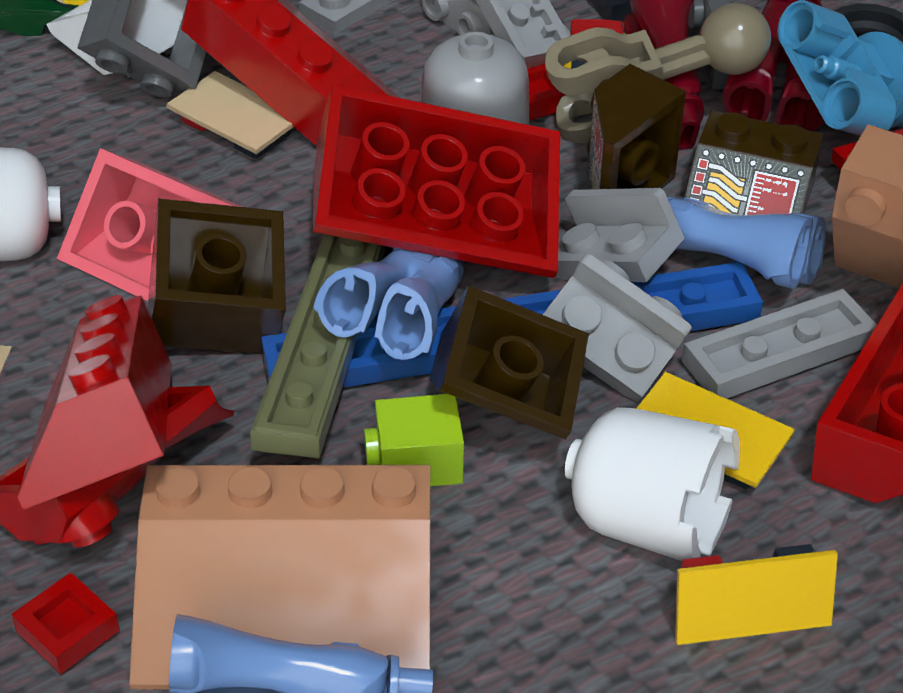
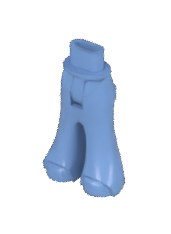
(775, 245)
(404, 290)
(228, 660)

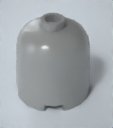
(478, 77)

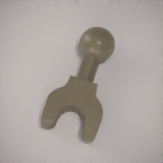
(730, 40)

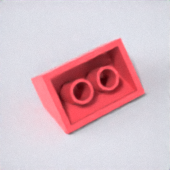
(117, 218)

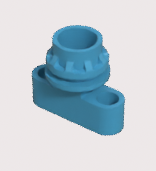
(846, 75)

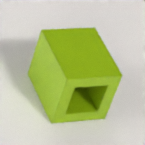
(418, 433)

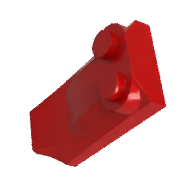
(86, 513)

